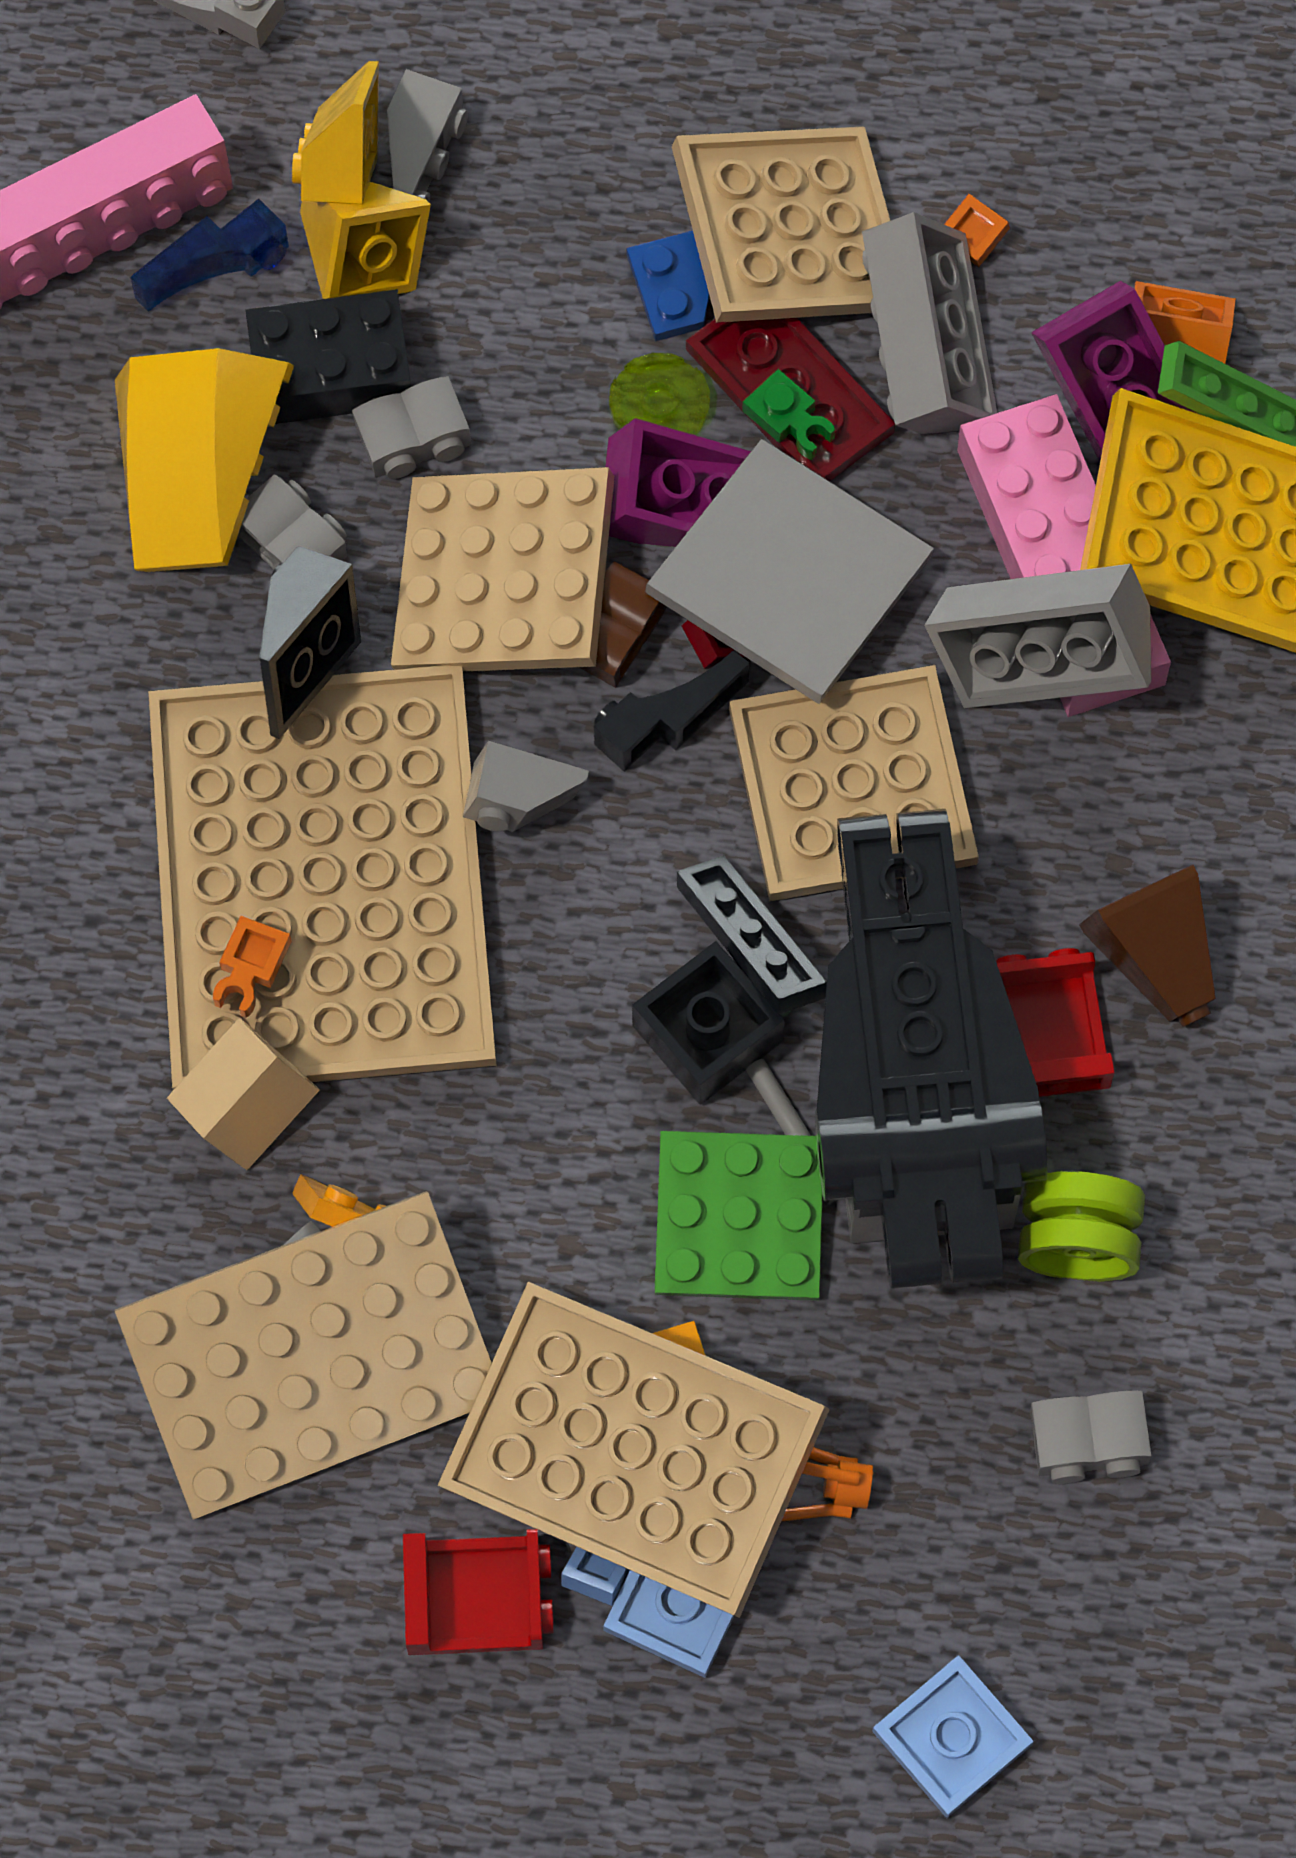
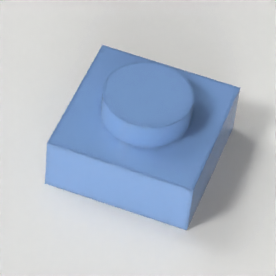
(593, 1576)

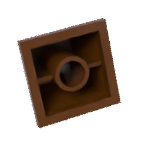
(1160, 944)

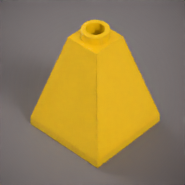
(368, 243)

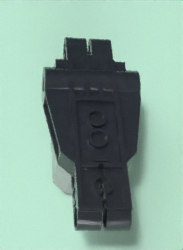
(921, 1064)

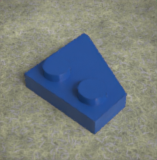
(670, 284)

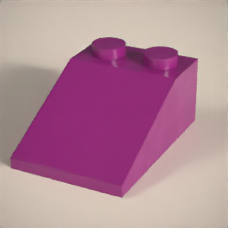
(664, 480)

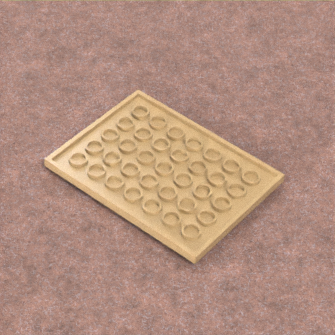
(348, 846)

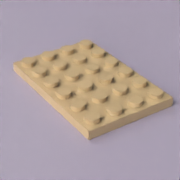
(307, 1354)
(634, 1448)

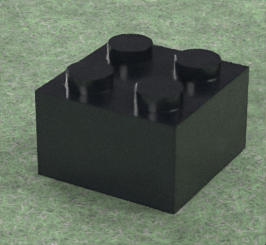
(707, 1022)

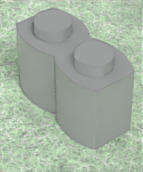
(412, 428)
(281, 521)
(1090, 1435)

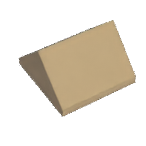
(242, 1094)

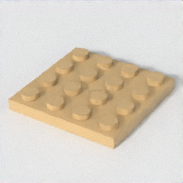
(782, 219)
(504, 570)
(858, 753)

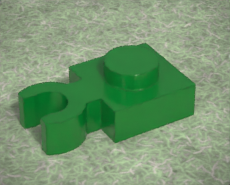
(785, 409)

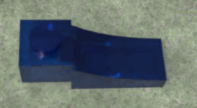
(245, 244)

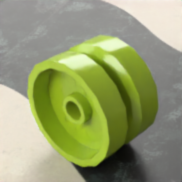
(1082, 1226)

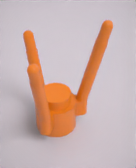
(844, 1482)

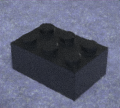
(340, 352)

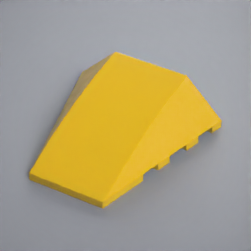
(190, 449)

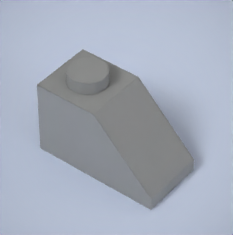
(518, 787)

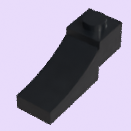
(635, 724)

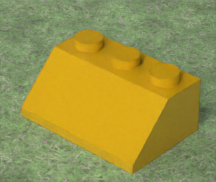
(341, 143)

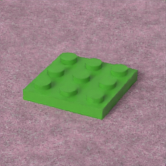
(738, 1216)

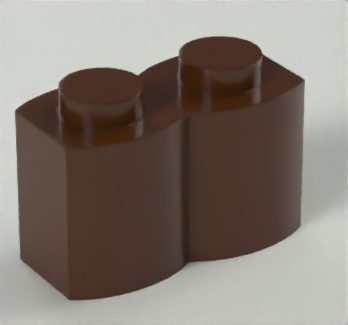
(625, 623)

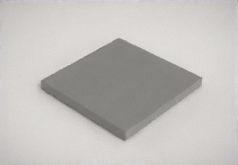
(789, 571)

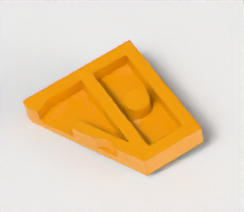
(329, 1203)

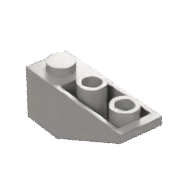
(420, 126)

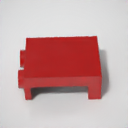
(1059, 1020)
(475, 1594)

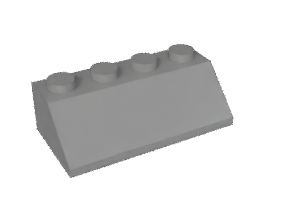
(928, 324)
(1044, 636)

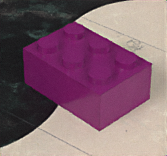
(1099, 350)

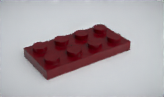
(749, 352)

